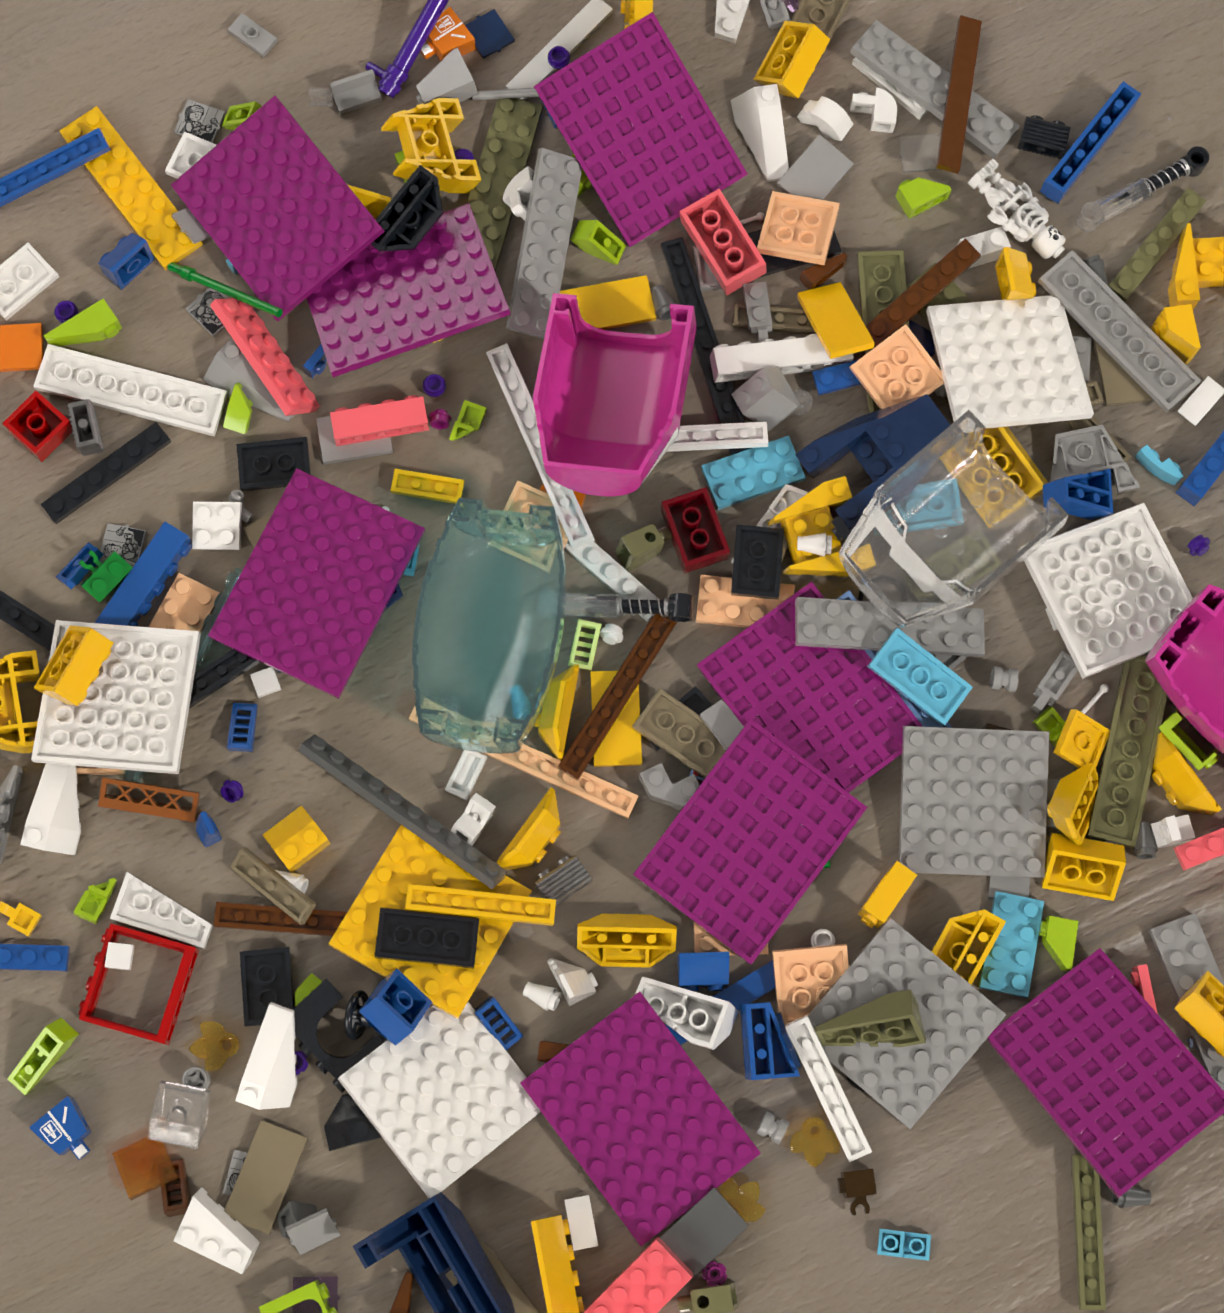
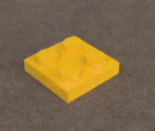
(1081, 740)

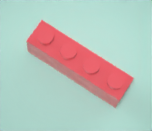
(379, 420)

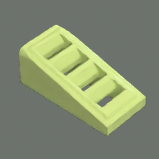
(586, 624)

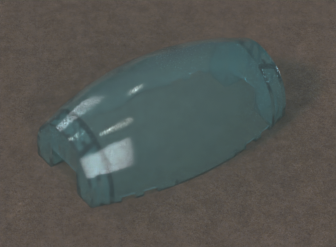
(489, 627)

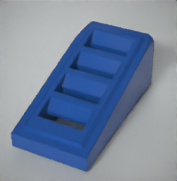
(248, 746)
(207, 830)
(491, 1001)

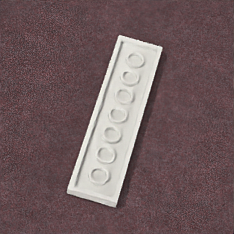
(131, 390)

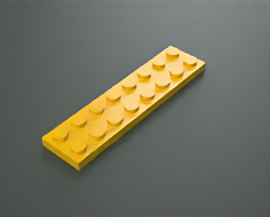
(133, 191)

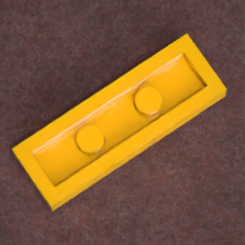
(427, 486)

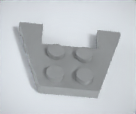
(1088, 452)

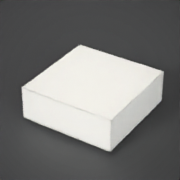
(265, 682)
(119, 956)

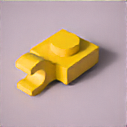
(21, 918)

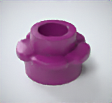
(439, 419)
(721, 1273)

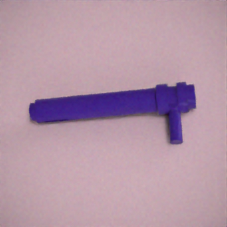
(398, 71)

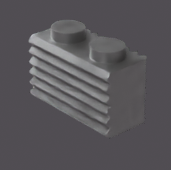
(85, 427)
(564, 880)

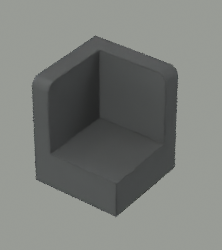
(293, 1213)

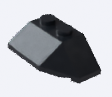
(410, 213)
(348, 1125)

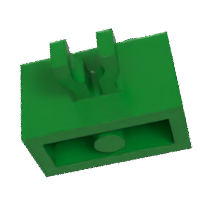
(106, 575)

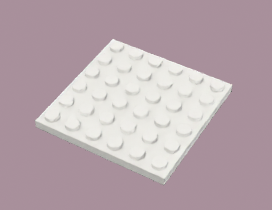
(1009, 361)
(1109, 588)
(132, 709)
(441, 1096)

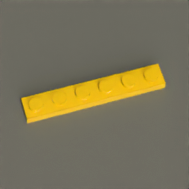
(480, 904)

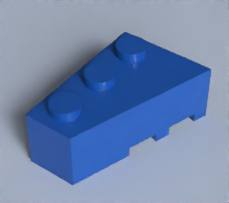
(1082, 494)
(763, 1044)

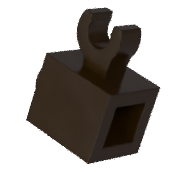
(857, 1185)

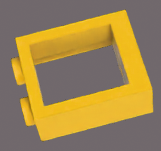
(886, 895)

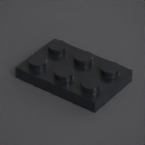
(271, 462)
(757, 562)
(265, 979)

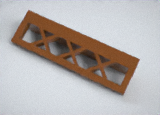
(149, 807)

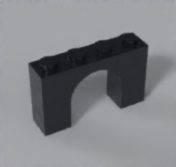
(307, 1016)

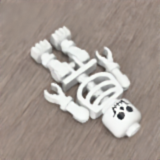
(1027, 220)

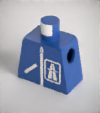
(64, 1128)

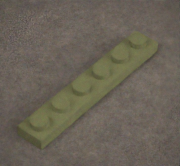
(1156, 244)
(1088, 1235)

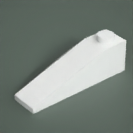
(760, 121)
(54, 812)
(573, 981)
(693, 1015)
(270, 1072)

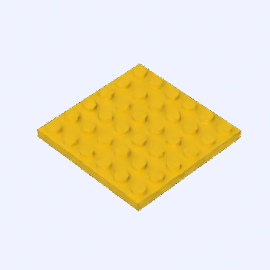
(416, 862)

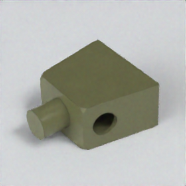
(641, 546)
(721, 1299)

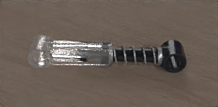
(1140, 190)
(676, 607)

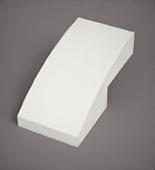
(1201, 401)

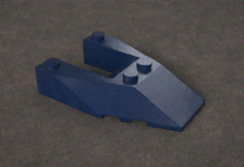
(879, 442)

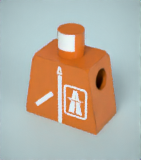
(447, 35)

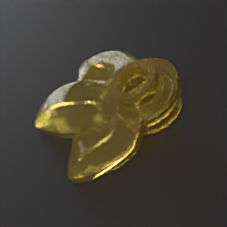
(211, 1045)
(814, 1145)
(743, 1198)

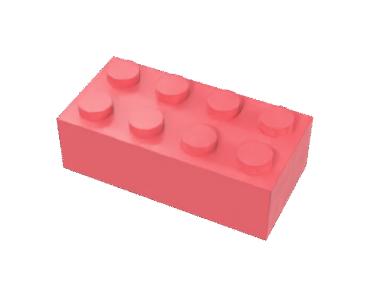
(723, 242)
(645, 1283)

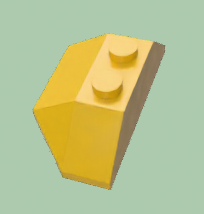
(557, 711)
(1180, 781)
(1074, 802)
(533, 836)
(626, 939)
(968, 941)

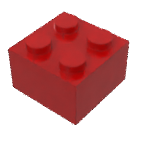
(38, 426)

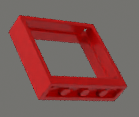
(95, 984)

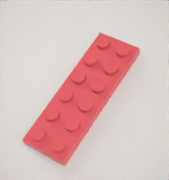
(265, 356)

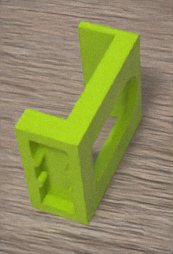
(1185, 744)
(313, 1290)

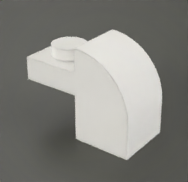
(881, 106)
(828, 116)
(518, 192)
(474, 819)
(1172, 831)

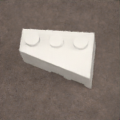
(215, 1234)

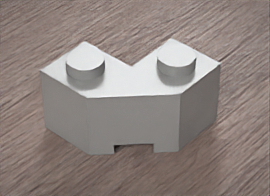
(660, 789)

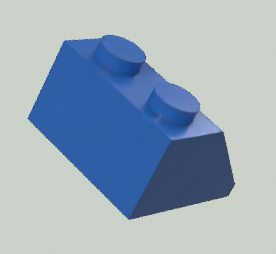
(126, 260)
(703, 970)

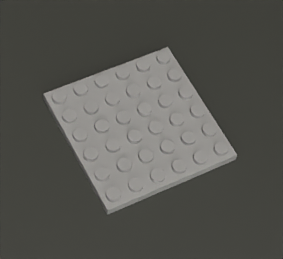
(974, 801)
(952, 1016)

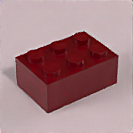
(695, 530)

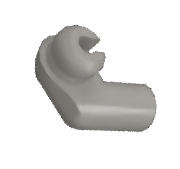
(237, 496)

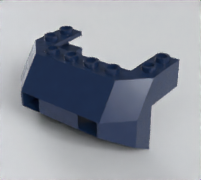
(432, 1243)

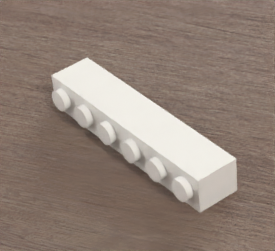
(790, 354)

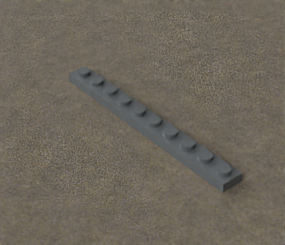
(403, 811)

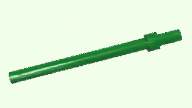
(190, 274)

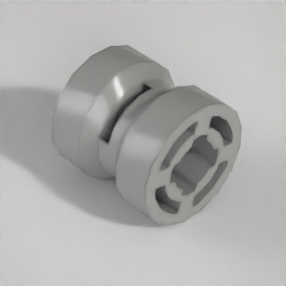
(1007, 679)
(192, 1078)
(772, 1127)

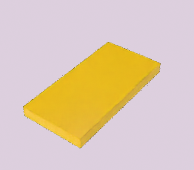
(615, 303)
(835, 320)
(622, 742)

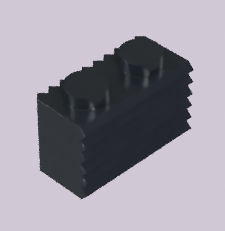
(1044, 137)

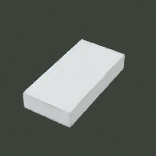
(466, 774)
(581, 1222)

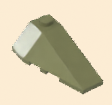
(887, 1019)

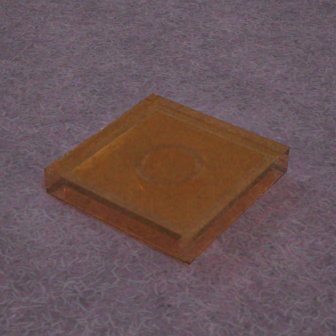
(144, 1166)

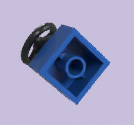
(390, 1010)

